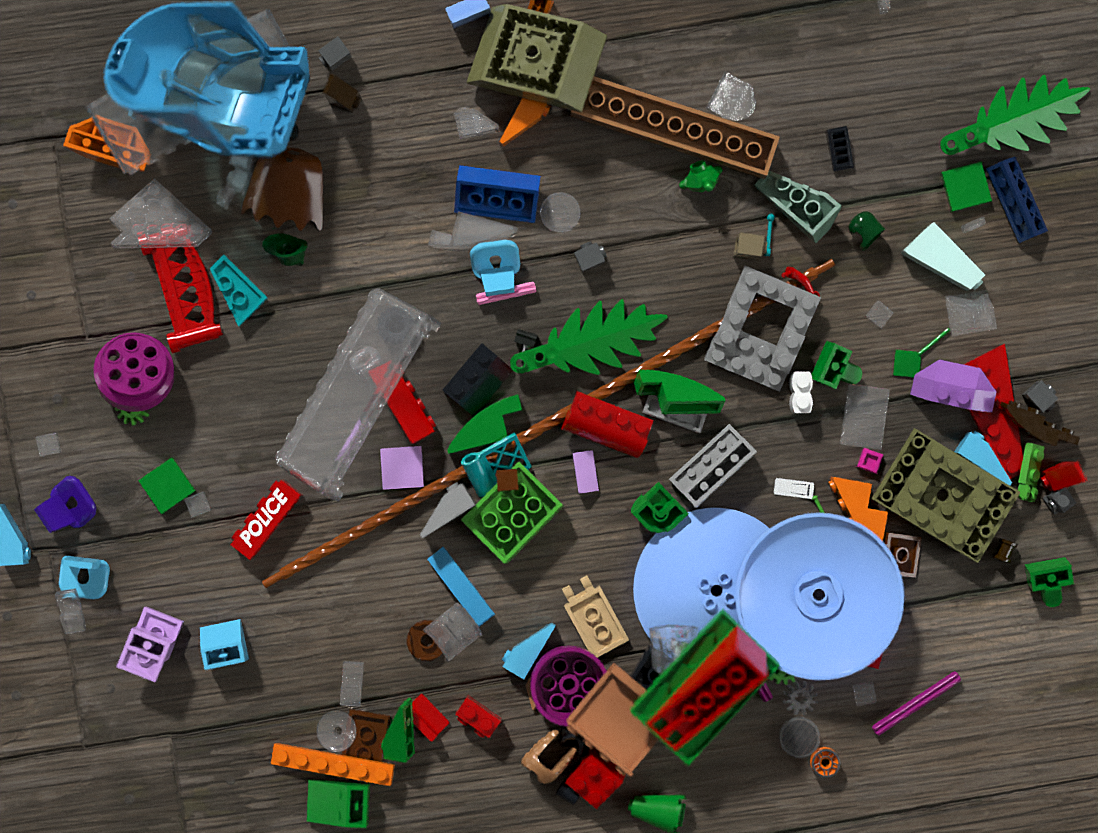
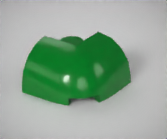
(658, 510)

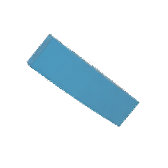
(461, 586)

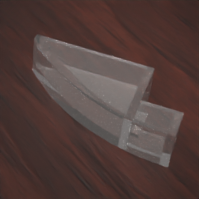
(470, 231)

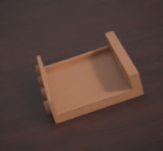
(608, 723)

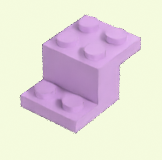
(150, 644)

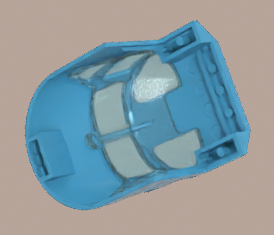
(209, 78)

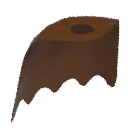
(287, 189)

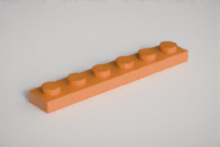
(332, 764)

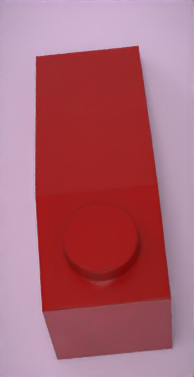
(1062, 476)

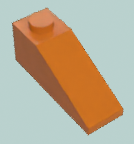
(525, 116)

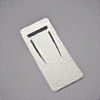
(793, 488)

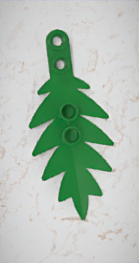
(1020, 117)
(592, 340)

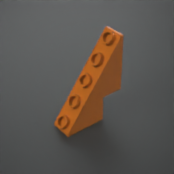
(855, 499)

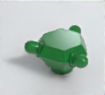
(701, 177)

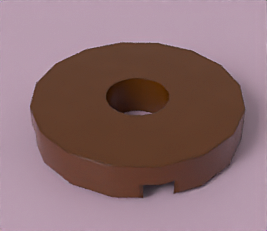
(415, 646)

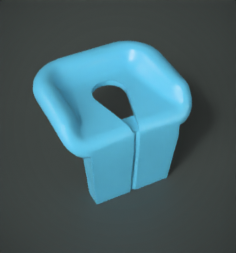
(500, 279)
(98, 576)

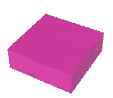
(870, 460)

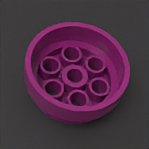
(151, 389)
(545, 668)

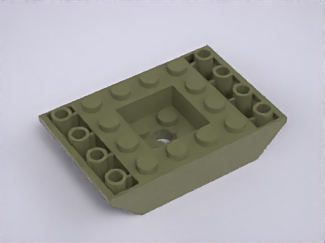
(559, 71)
(974, 501)

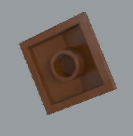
(905, 552)

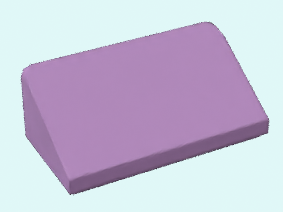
(585, 471)

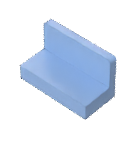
(467, 11)

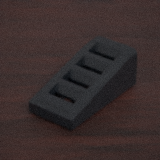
(845, 138)

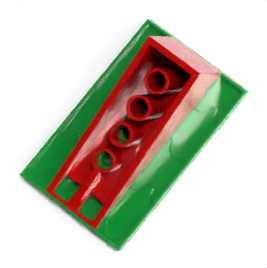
(704, 687)

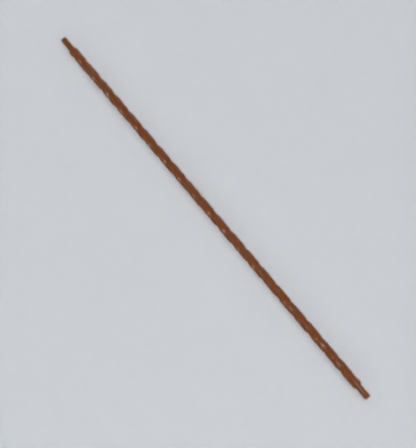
(524, 437)

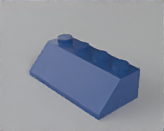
(497, 194)

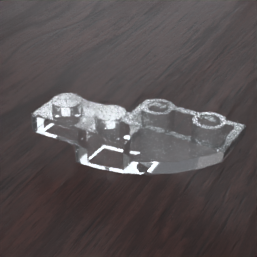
(236, 180)

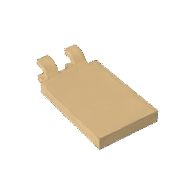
(594, 618)

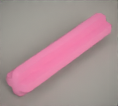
(520, 290)

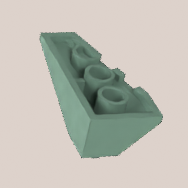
(805, 207)

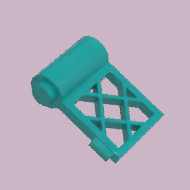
(479, 469)

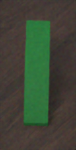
(678, 393)
(486, 426)

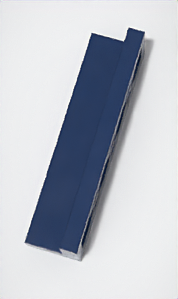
(1015, 200)

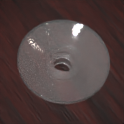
(327, 731)

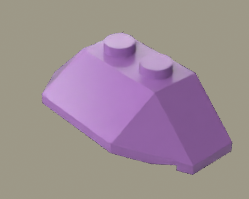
(955, 386)

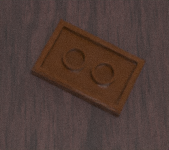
(369, 735)

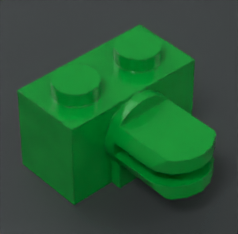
(834, 366)
(1049, 578)

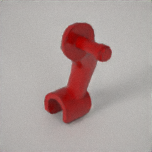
(793, 273)

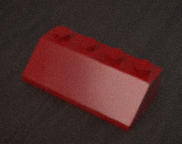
(410, 412)

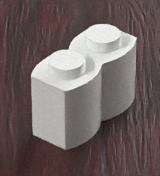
(800, 386)

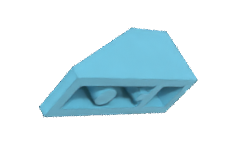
(981, 454)
(12, 542)
(524, 654)

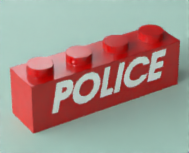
(266, 519)

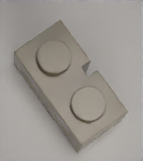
(749, 246)

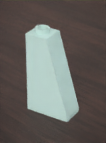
(942, 256)

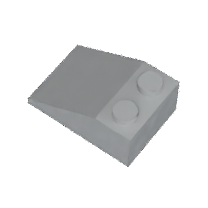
(451, 505)

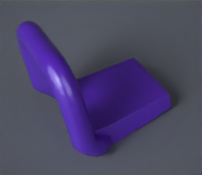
(56, 514)

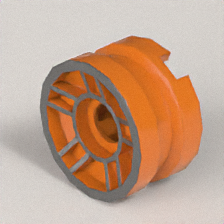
(831, 767)

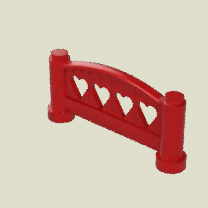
(185, 331)

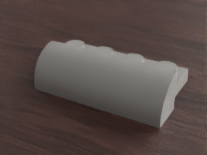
(712, 466)

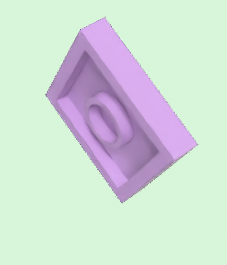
(402, 467)

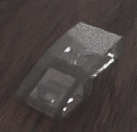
(71, 611)
(352, 683)

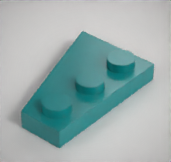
(238, 290)

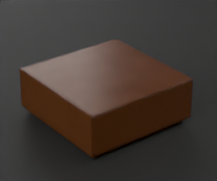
(507, 480)

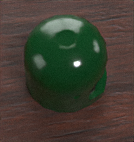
(867, 226)

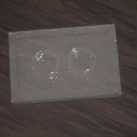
(864, 416)

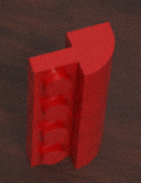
(607, 425)

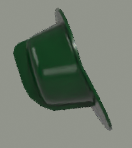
(286, 248)

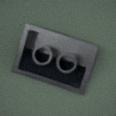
(478, 380)

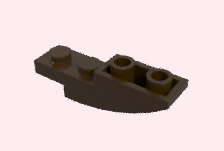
(1036, 426)

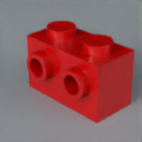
(478, 716)

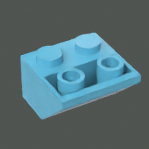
(223, 644)

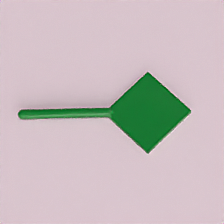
(908, 362)

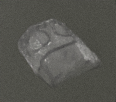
(453, 631)

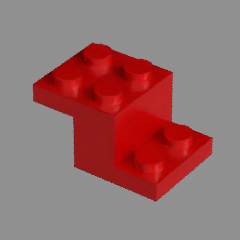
(595, 778)

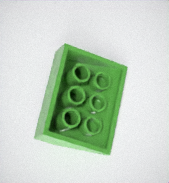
(512, 518)

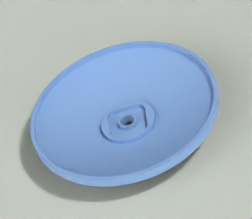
(683, 565)
(859, 604)

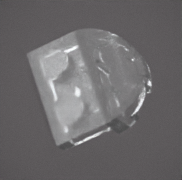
(732, 99)

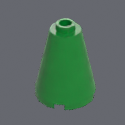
(660, 811)

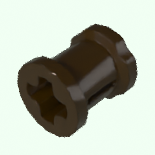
(1005, 550)

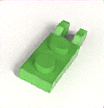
(1030, 472)

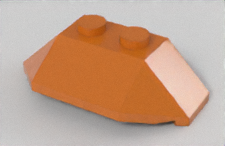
(88, 142)

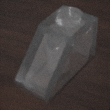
(473, 123)

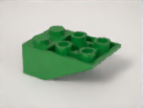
(338, 803)

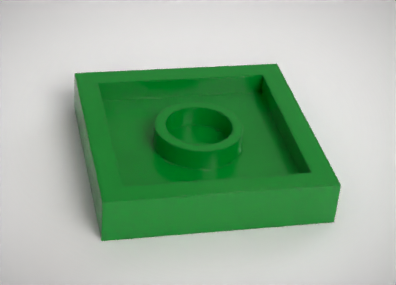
(966, 186)
(167, 485)

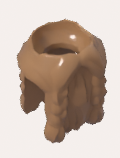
(544, 774)

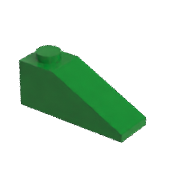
(399, 739)

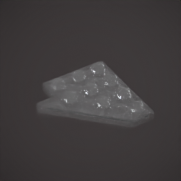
(157, 220)

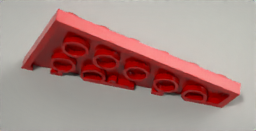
(996, 425)

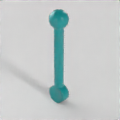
(770, 218)

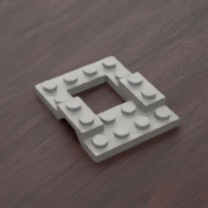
(749, 354)

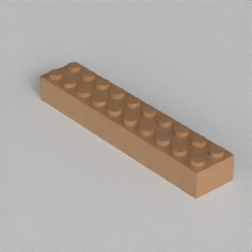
(679, 127)

